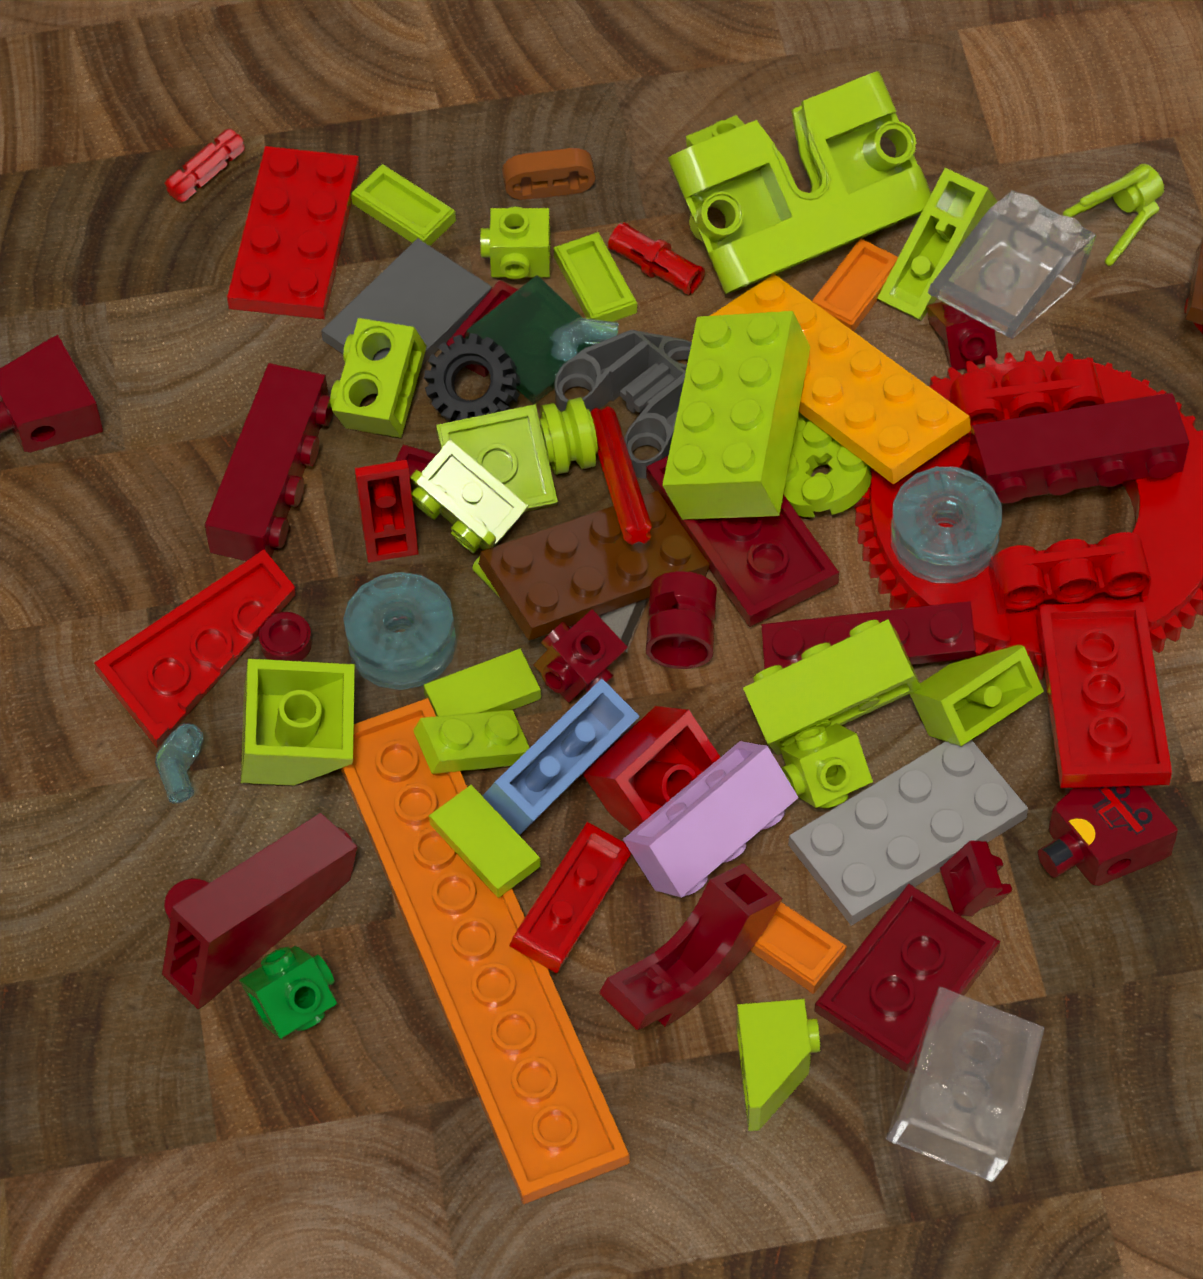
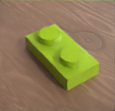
(470, 741)

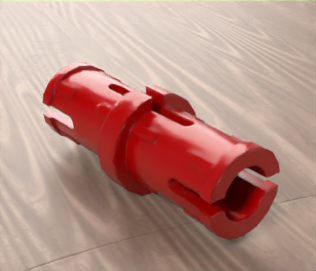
(656, 258)

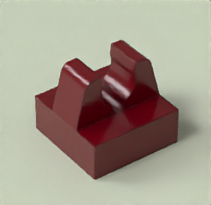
(974, 879)

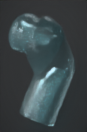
(580, 331)
(176, 758)

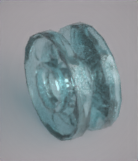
(952, 498)
(404, 657)

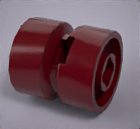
(681, 620)

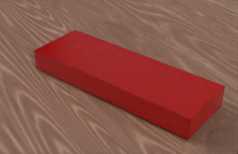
(571, 897)

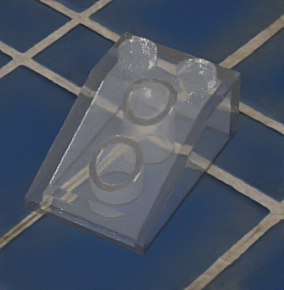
(1014, 264)
(967, 1085)

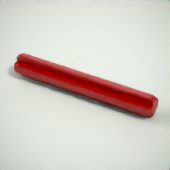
(621, 477)

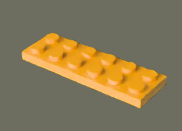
(858, 390)

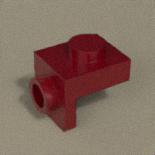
(963, 335)

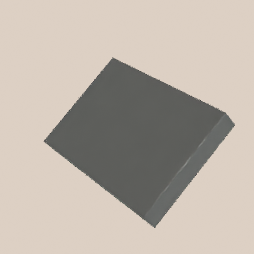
(414, 291)

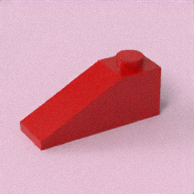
(386, 510)

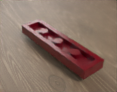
(925, 632)

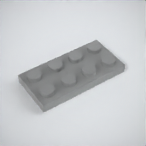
(906, 827)

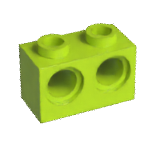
(390, 377)

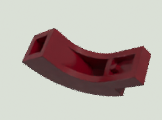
(699, 955)

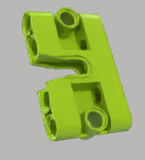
(765, 213)

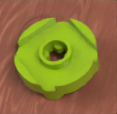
(835, 490)

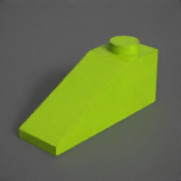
(941, 229)

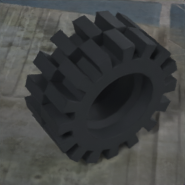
(464, 353)

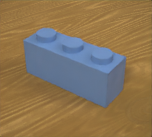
(560, 756)

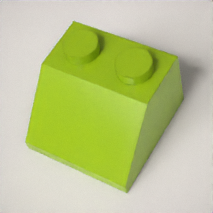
(296, 720)

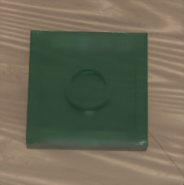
(524, 331)

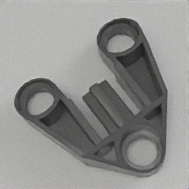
(640, 371)

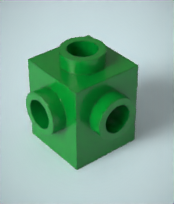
(290, 990)

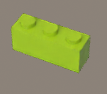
(832, 684)

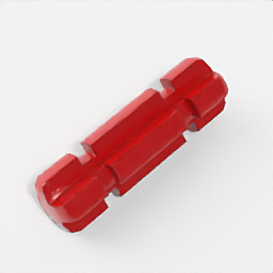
(204, 165)

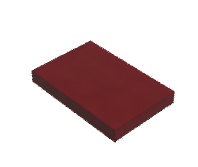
(896, 972)

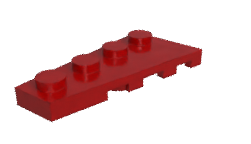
(187, 651)

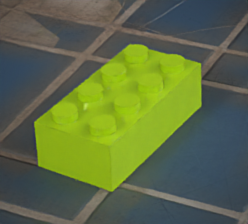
(737, 416)

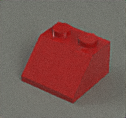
(650, 764)

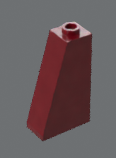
(253, 907)

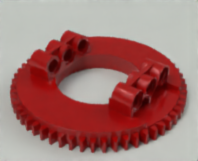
(1151, 565)

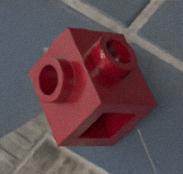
(579, 655)

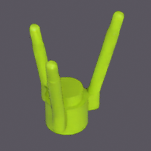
(1131, 193)

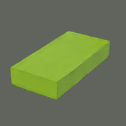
(403, 206)
(595, 279)
(486, 687)
(484, 841)

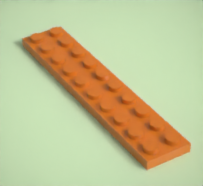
(493, 997)

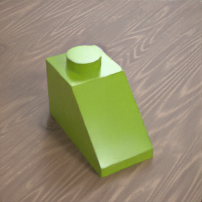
(976, 694)
(773, 1054)

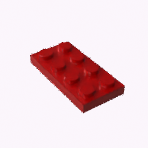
(293, 233)
(1103, 695)

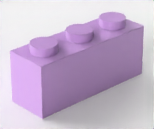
(711, 819)

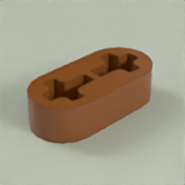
(548, 173)

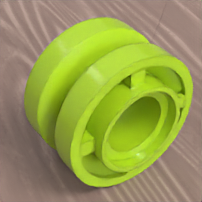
(568, 435)

